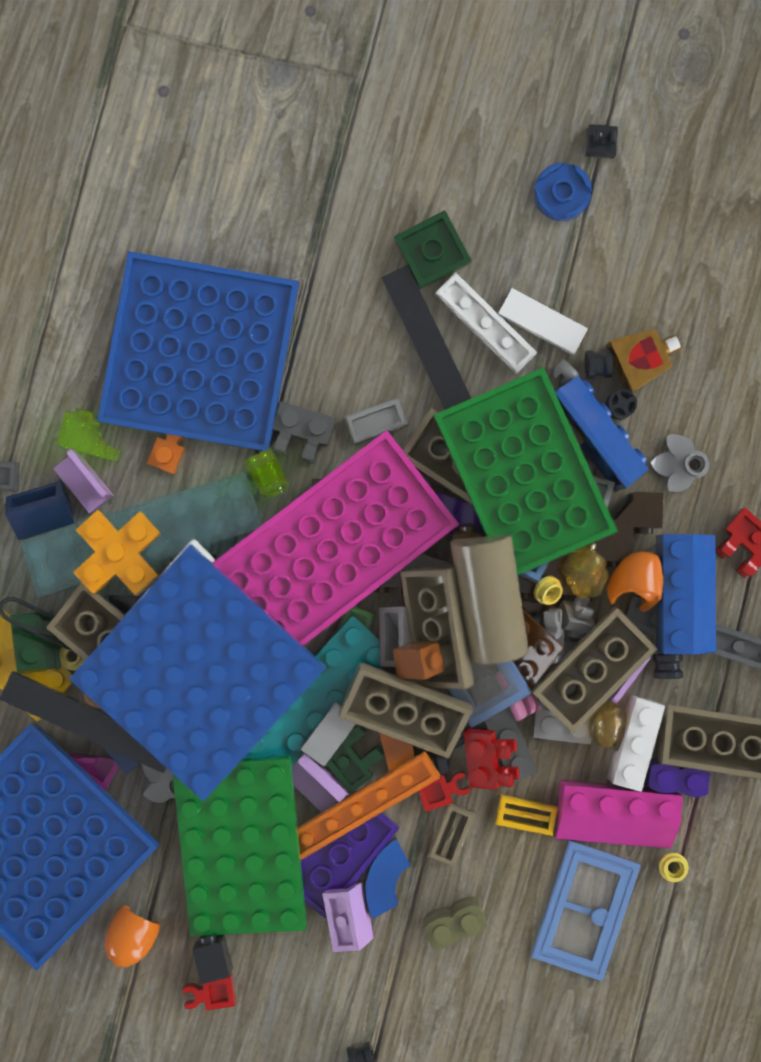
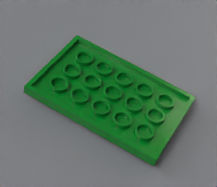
(525, 470)
(243, 851)

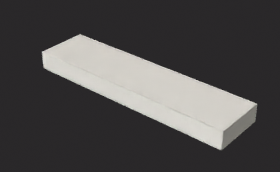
(485, 323)

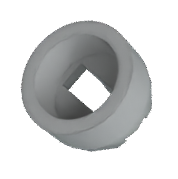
(566, 370)

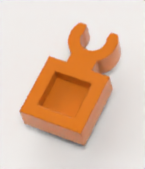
(166, 453)

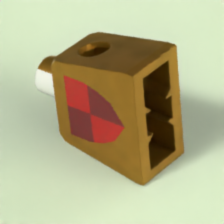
(641, 357)

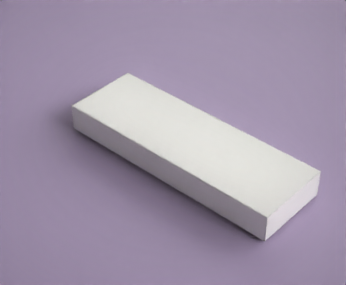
(542, 321)

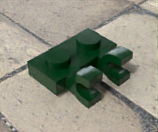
(349, 766)

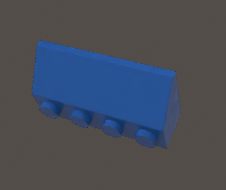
(604, 440)
(688, 595)

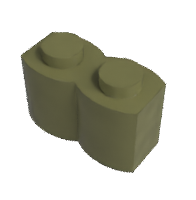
(461, 920)

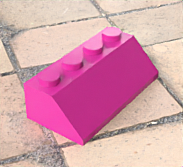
(617, 814)

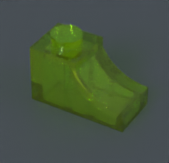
(82, 434)
(267, 473)

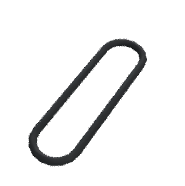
(4, 616)

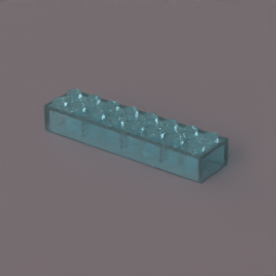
(202, 513)

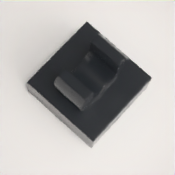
(601, 141)

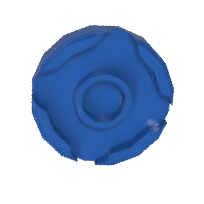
(562, 191)

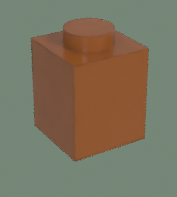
(418, 660)

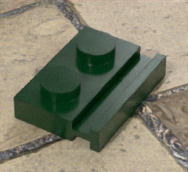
(30, 650)

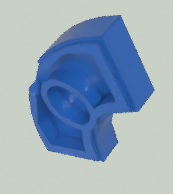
(383, 878)

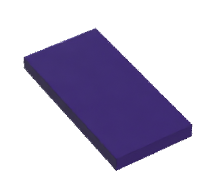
(344, 859)

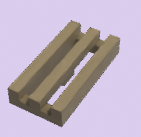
(440, 830)

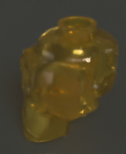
(585, 571)

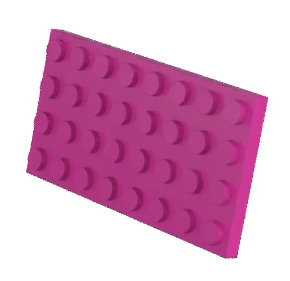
(339, 540)

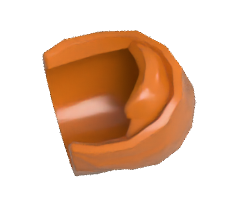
(638, 573)
(129, 937)

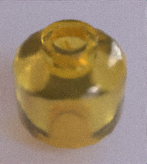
(608, 725)

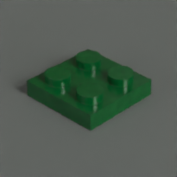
(432, 249)

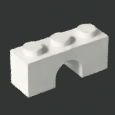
(633, 757)

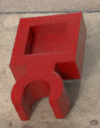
(439, 792)
(215, 994)

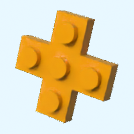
(117, 553)

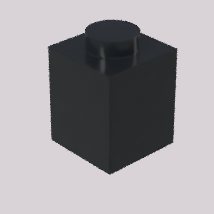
(212, 958)

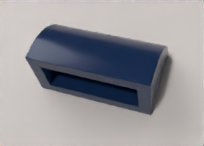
(39, 510)

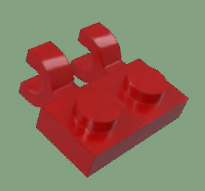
(743, 531)
(482, 759)

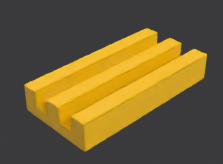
(501, 810)

